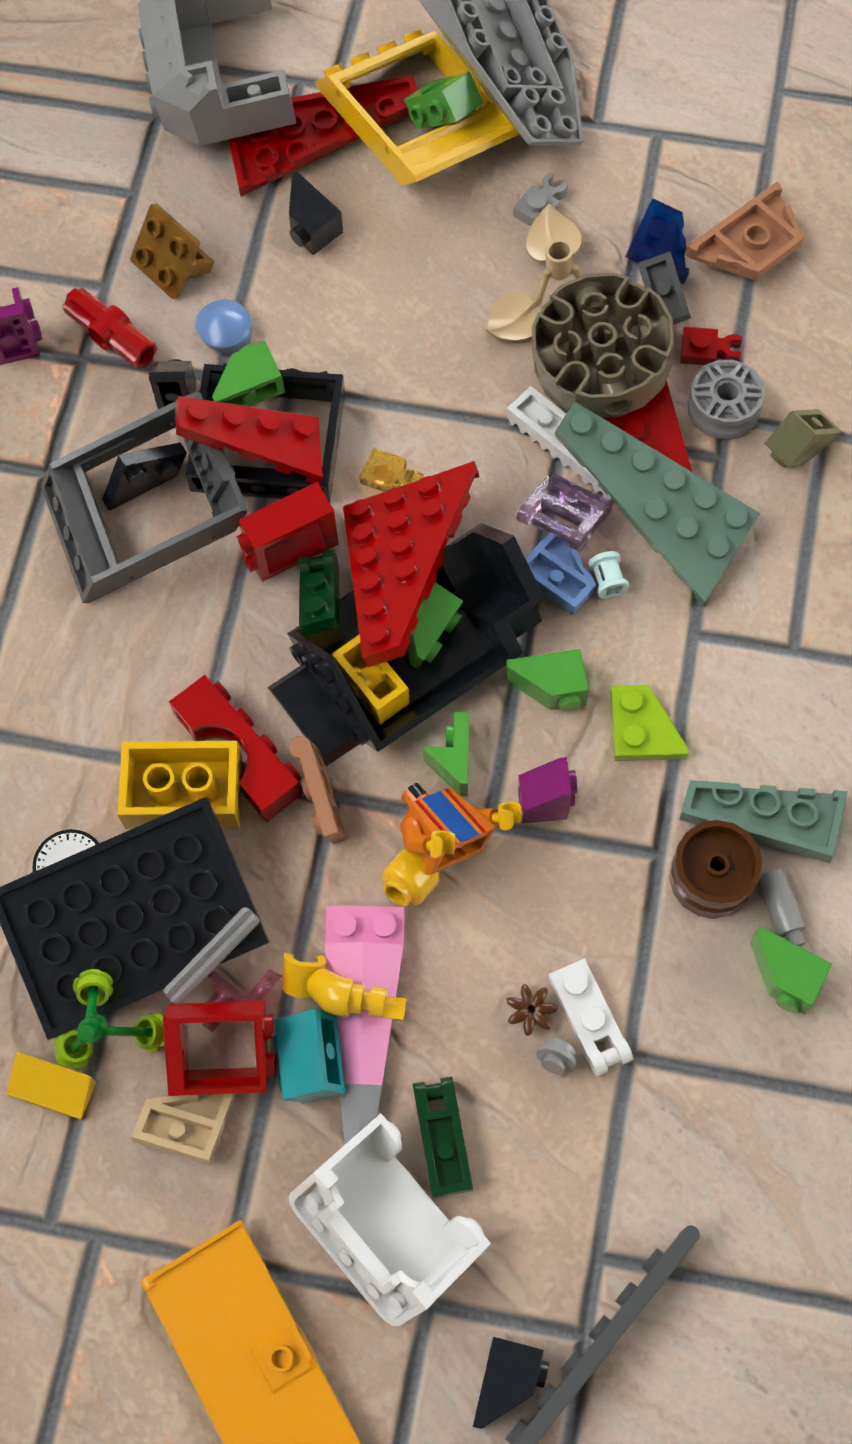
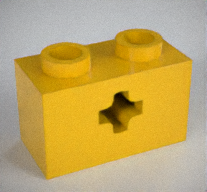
(375, 686)

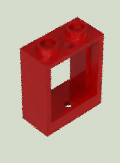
(286, 531)
(217, 1081)

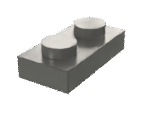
(662, 277)

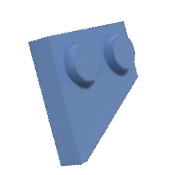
(561, 573)

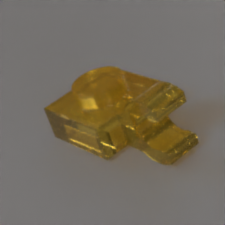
(386, 471)

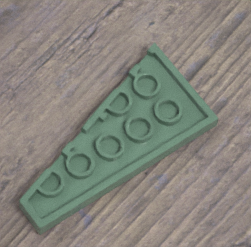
(671, 507)

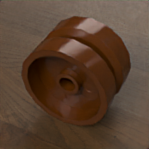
(736, 863)

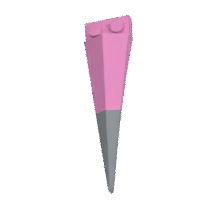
(369, 948)

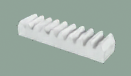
(540, 420)

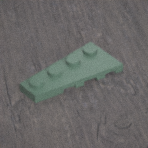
(782, 819)

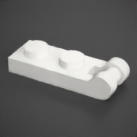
(589, 1016)

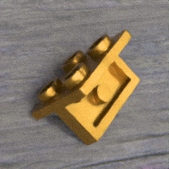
(168, 252)

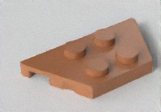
(751, 237)

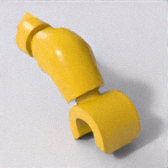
(336, 993)

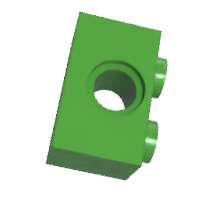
(443, 101)

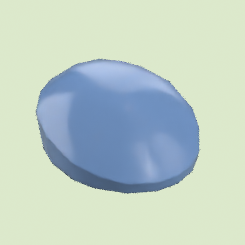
(224, 326)

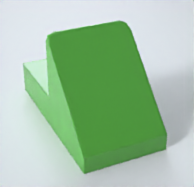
(452, 760)

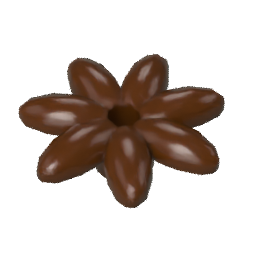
(530, 1002)

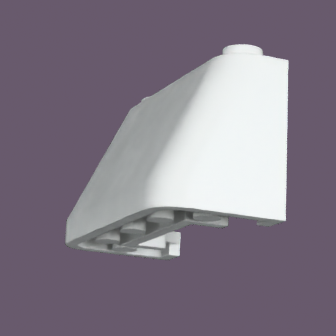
(385, 1225)

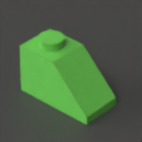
(249, 377)
(551, 679)
(788, 971)

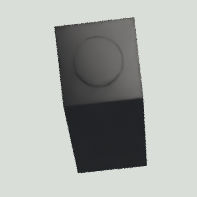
(312, 216)
(171, 380)
(509, 1379)

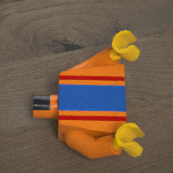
(448, 828)

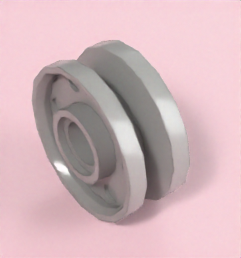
(726, 417)

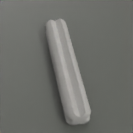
(211, 955)

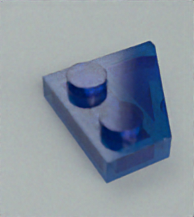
(658, 234)

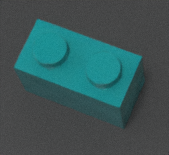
(309, 1056)

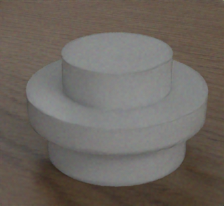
(557, 1056)

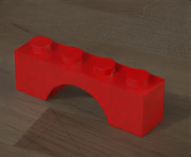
(208, 714)

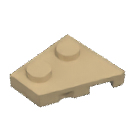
(184, 1124)

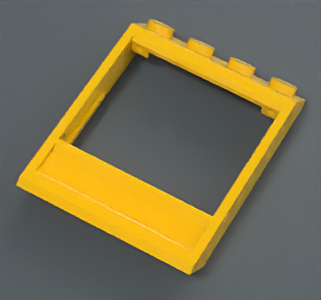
(435, 149)

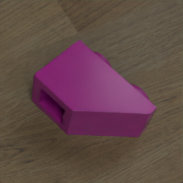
(547, 792)

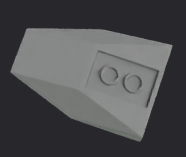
(518, 61)

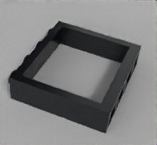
(268, 481)

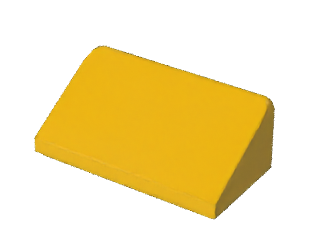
(50, 1086)

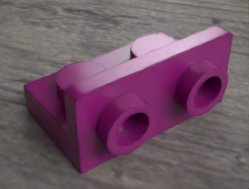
(17, 331)

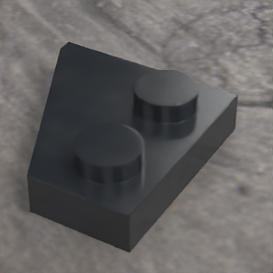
(142, 471)

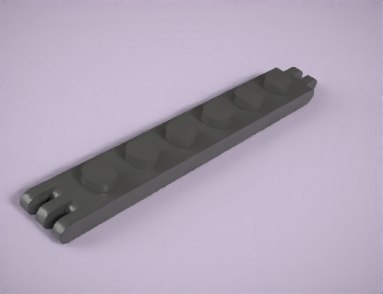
(605, 1336)

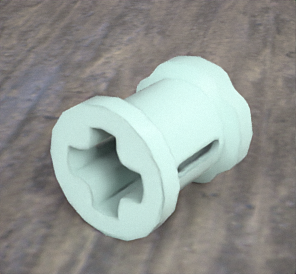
(608, 574)

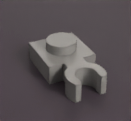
(536, 200)

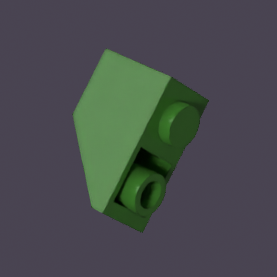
(434, 617)

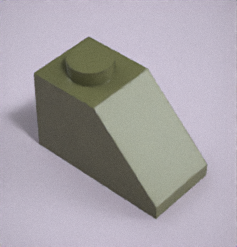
(801, 437)

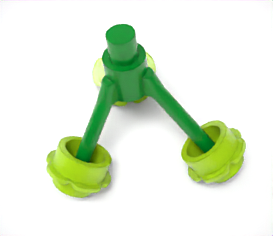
(93, 990)

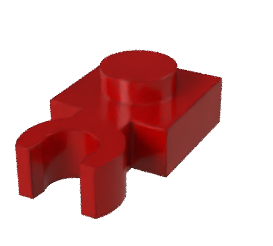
(703, 346)

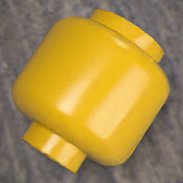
(407, 880)

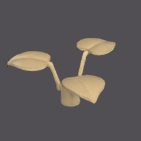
(549, 240)

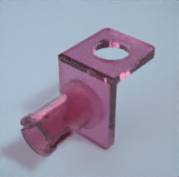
(227, 992)

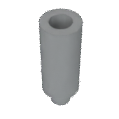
(782, 906)

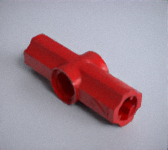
(109, 328)

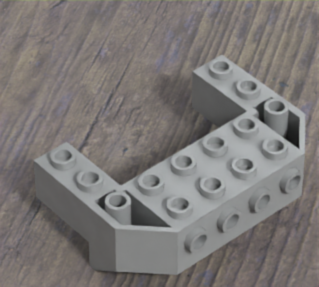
(188, 79)

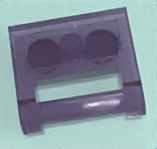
(569, 503)

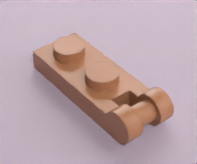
(318, 789)

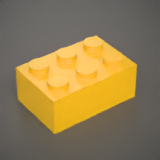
(172, 774)

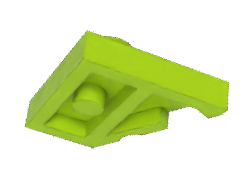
(642, 726)

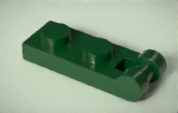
(318, 593)
(443, 1139)

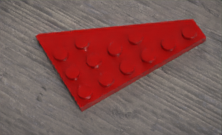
(396, 552)

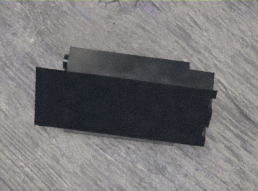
(497, 607)

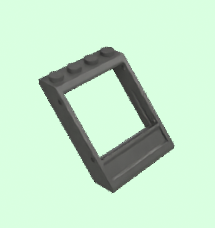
(82, 524)

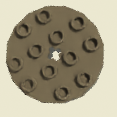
(603, 344)

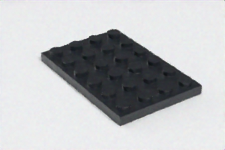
(125, 908)

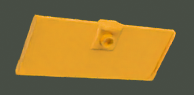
(245, 1346)

